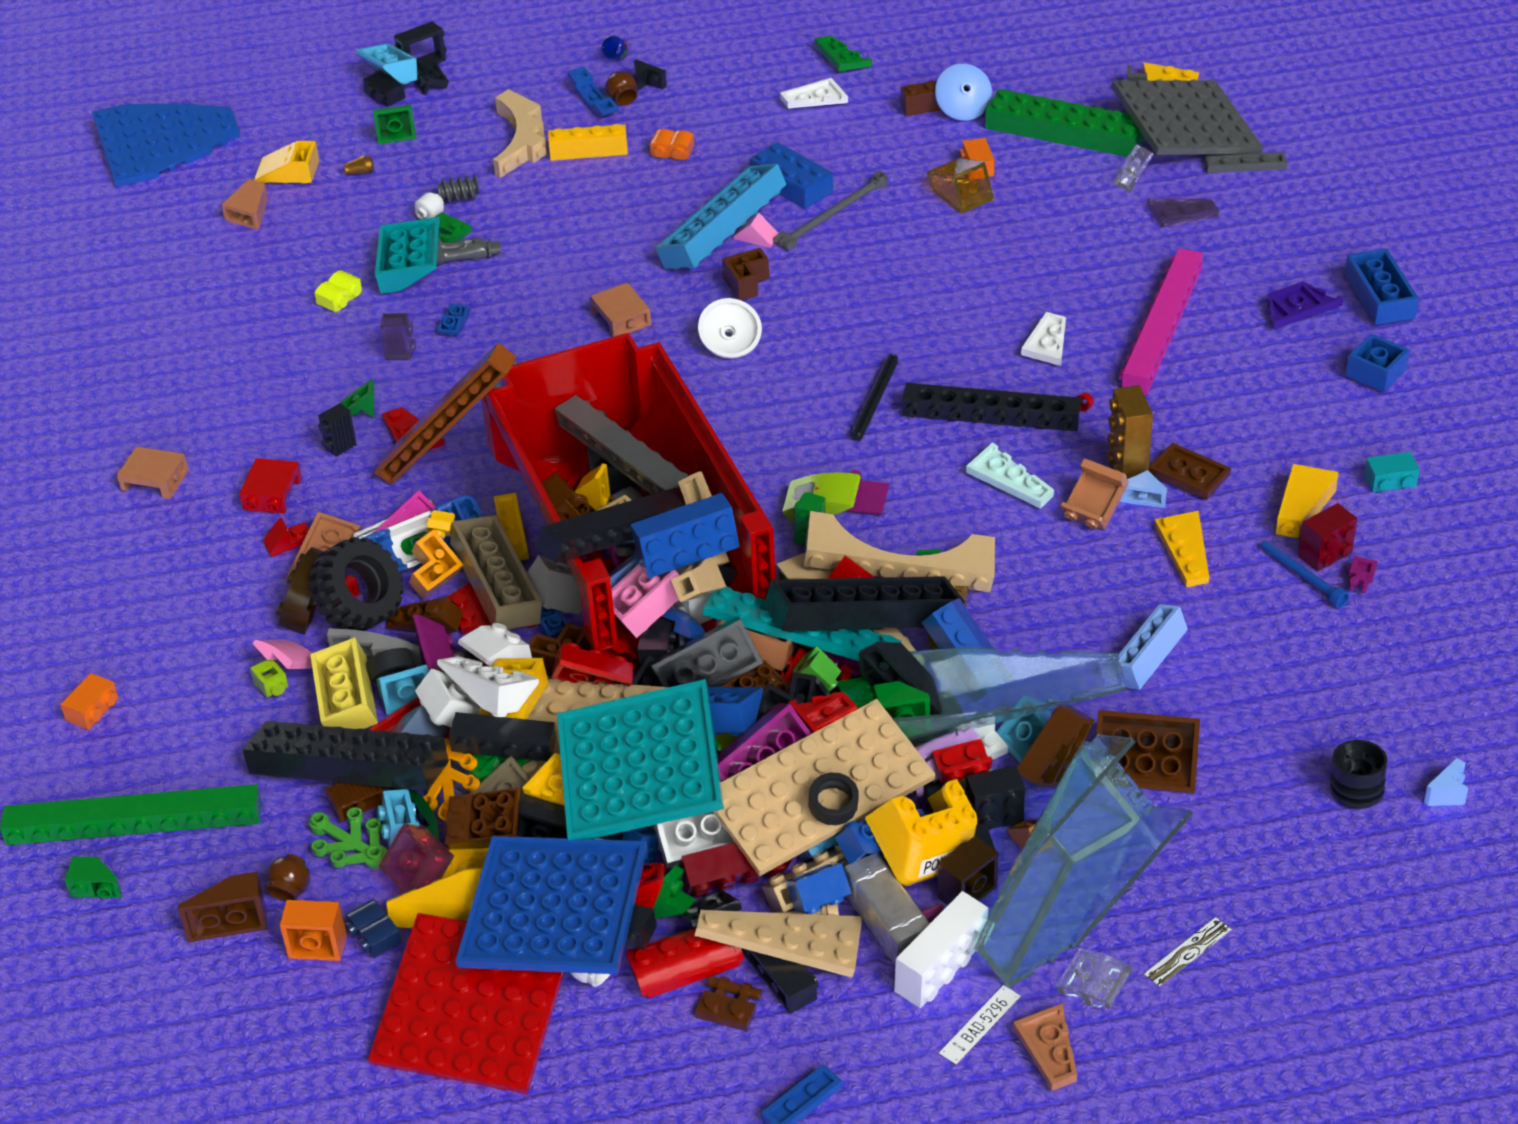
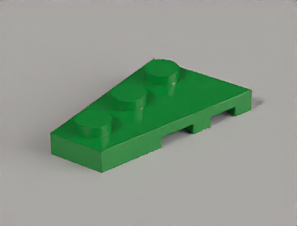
(839, 55)

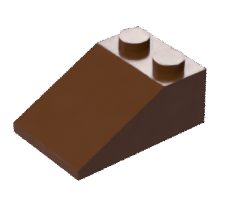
(225, 909)

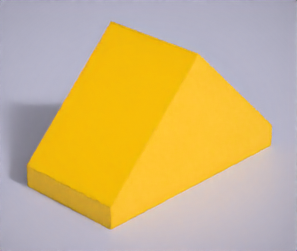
(595, 487)

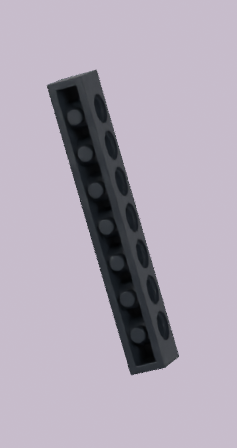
(991, 406)

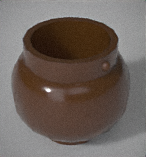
(621, 88)
(287, 877)

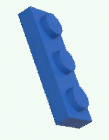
(803, 1097)

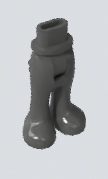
(467, 249)

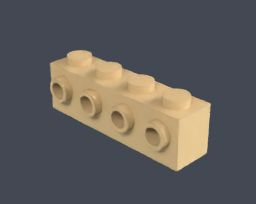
(777, 891)

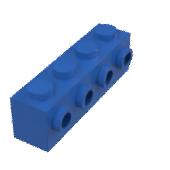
(858, 840)

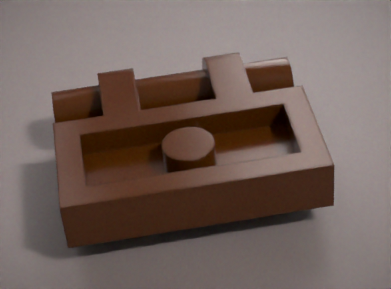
(728, 1010)

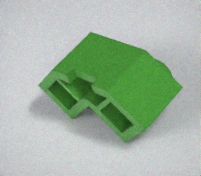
(819, 665)

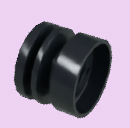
(1358, 774)

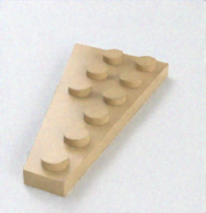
(806, 939)

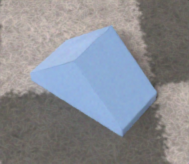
(1145, 490)

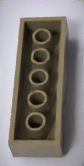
(495, 572)

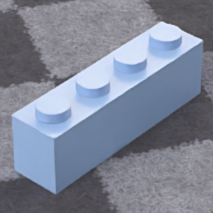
(1151, 644)

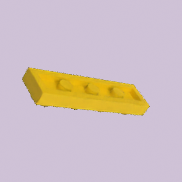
(510, 519)

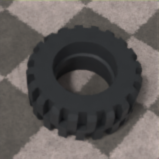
(334, 596)

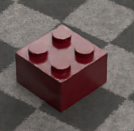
(1327, 537)

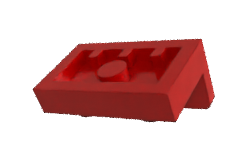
(961, 760)

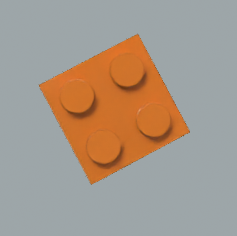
(313, 930)

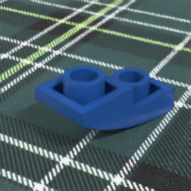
(454, 320)
(551, 622)

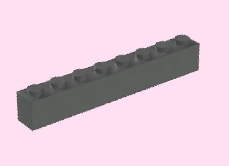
(617, 446)

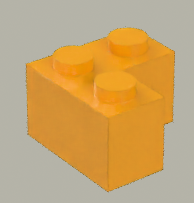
(438, 564)

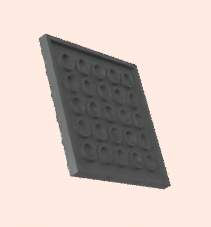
(1186, 117)

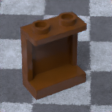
(559, 494)

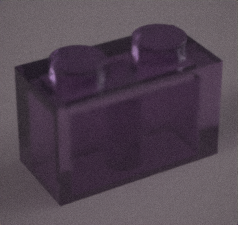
(397, 336)

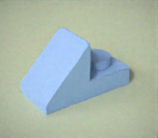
(1448, 786)

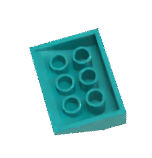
(406, 253)

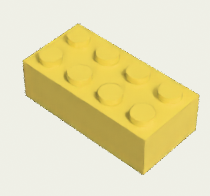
(344, 686)

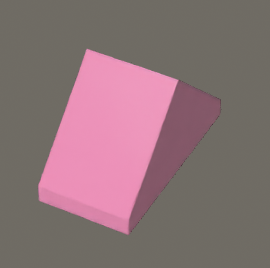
(756, 231)

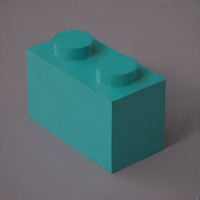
(1391, 472)

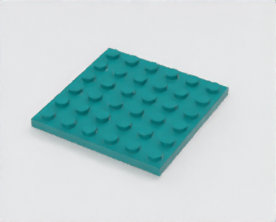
(639, 761)

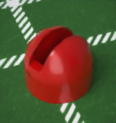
(1090, 401)

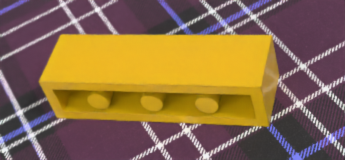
(587, 142)

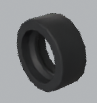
(390, 662)
(835, 781)

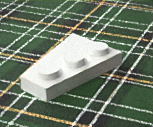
(814, 94)

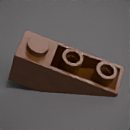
(438, 610)

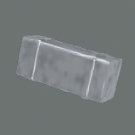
(886, 905)

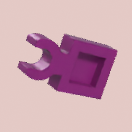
(1362, 573)

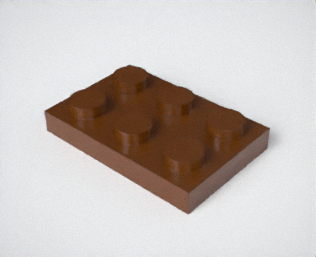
(1189, 471)

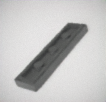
(1245, 162)

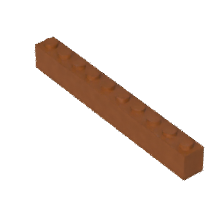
(445, 413)

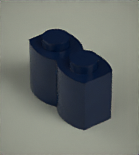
(373, 929)

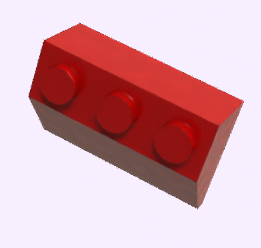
(592, 666)

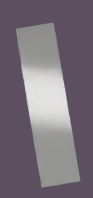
(373, 643)

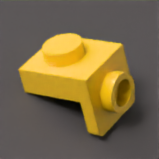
(441, 523)

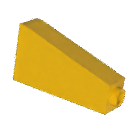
(1304, 497)

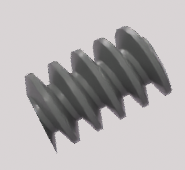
(458, 188)

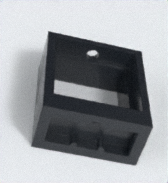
(431, 29)

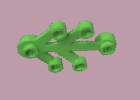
(370, 855)

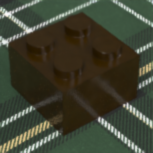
(968, 869)

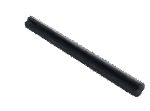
(874, 397)

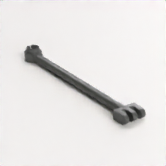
(789, 241)

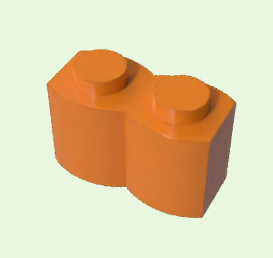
(672, 144)

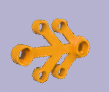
(446, 779)

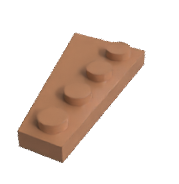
(324, 534)

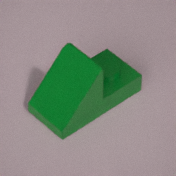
(362, 399)
(671, 899)

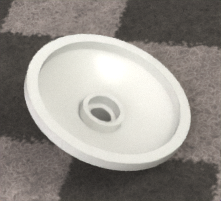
(732, 317)

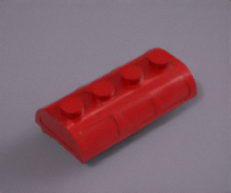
(680, 962)

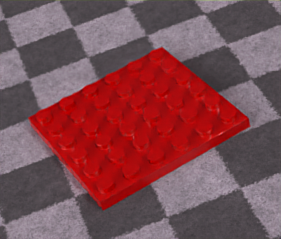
(463, 1021)

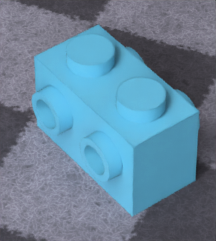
(395, 811)

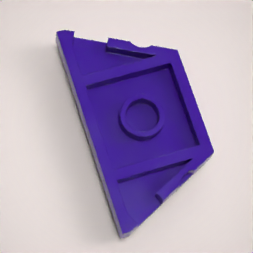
(1298, 303)

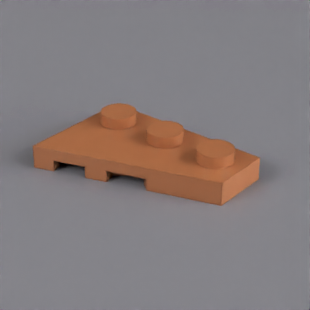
(1049, 1045)

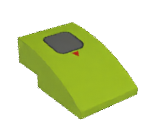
(836, 487)

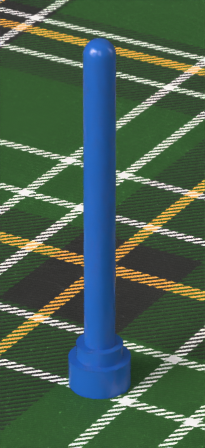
(1336, 596)

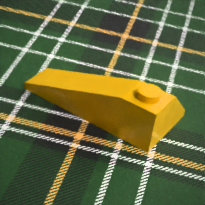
(443, 898)

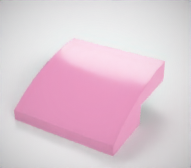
(287, 652)

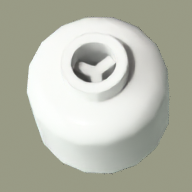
(428, 206)

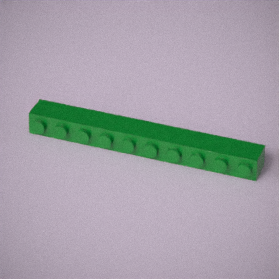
(131, 814)

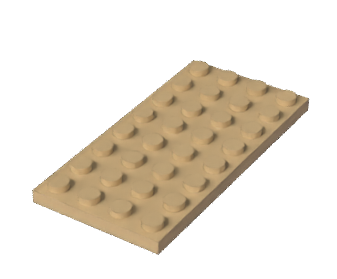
(769, 801)

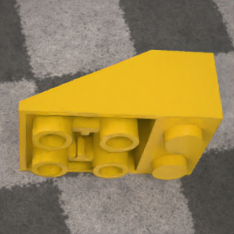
(290, 164)
(531, 666)

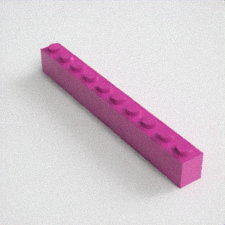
(1161, 320)

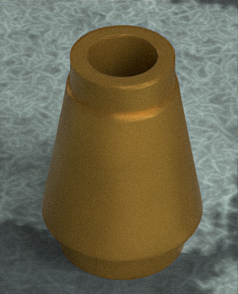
(360, 165)

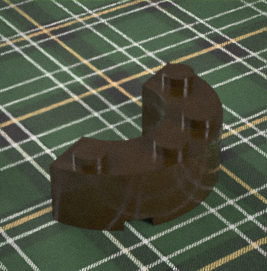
(298, 607)

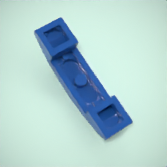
(589, 92)
(685, 624)

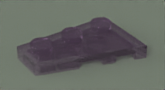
(1181, 211)

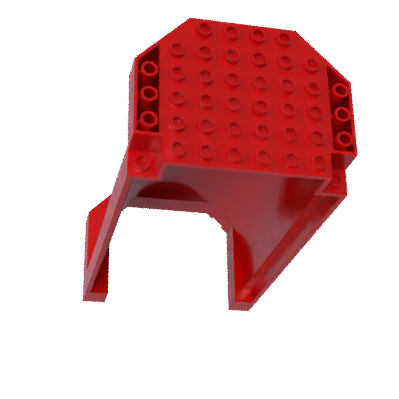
(654, 404)

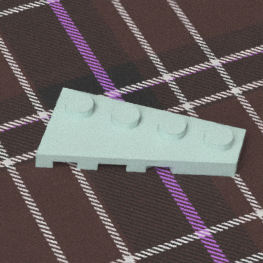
(1006, 475)

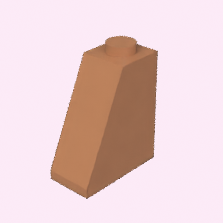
(246, 205)

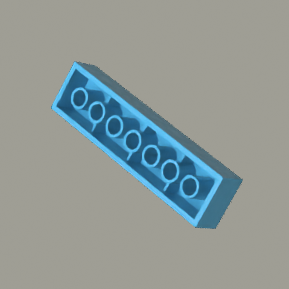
(720, 216)

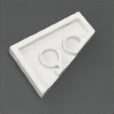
(1046, 339)

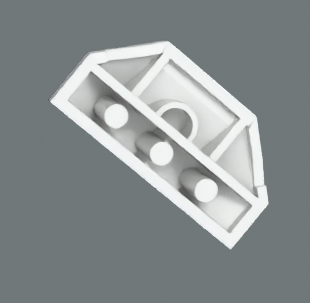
(494, 642)

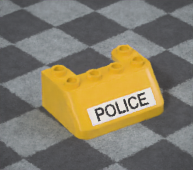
(918, 843)

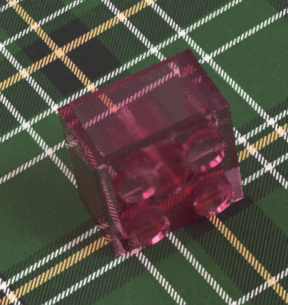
(415, 858)

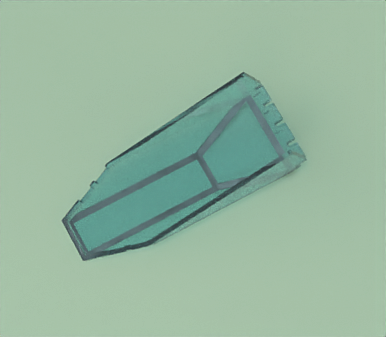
(1075, 861)

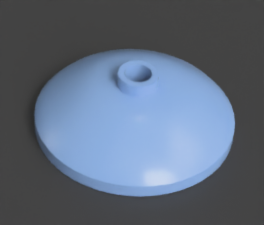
(957, 102)

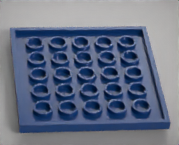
(553, 905)

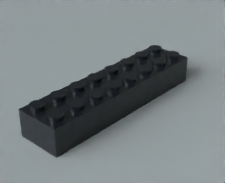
(857, 602)
(346, 755)

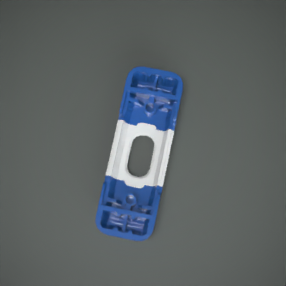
(391, 538)

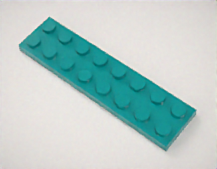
(728, 604)

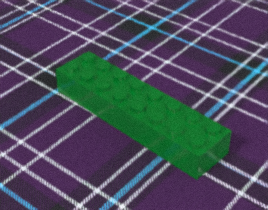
(1062, 122)

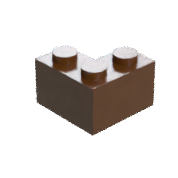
(745, 271)
(547, 647)

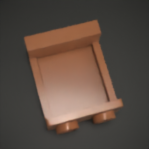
(621, 309)
(154, 469)
(1095, 495)

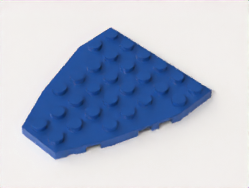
(157, 137)

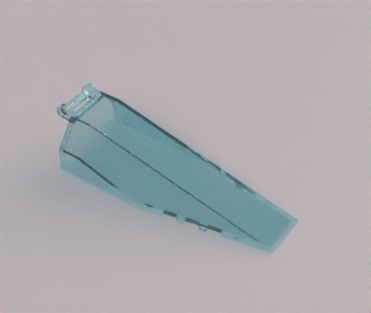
(994, 686)

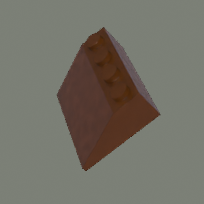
(1162, 751)

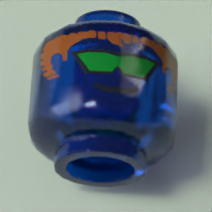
(615, 48)

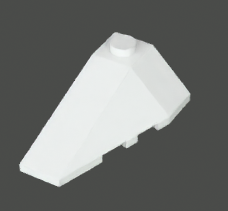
(489, 685)

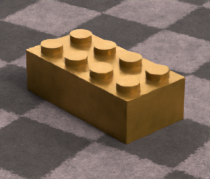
(1129, 431)

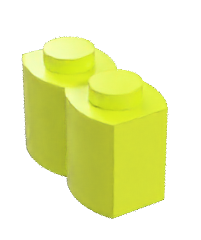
(338, 291)

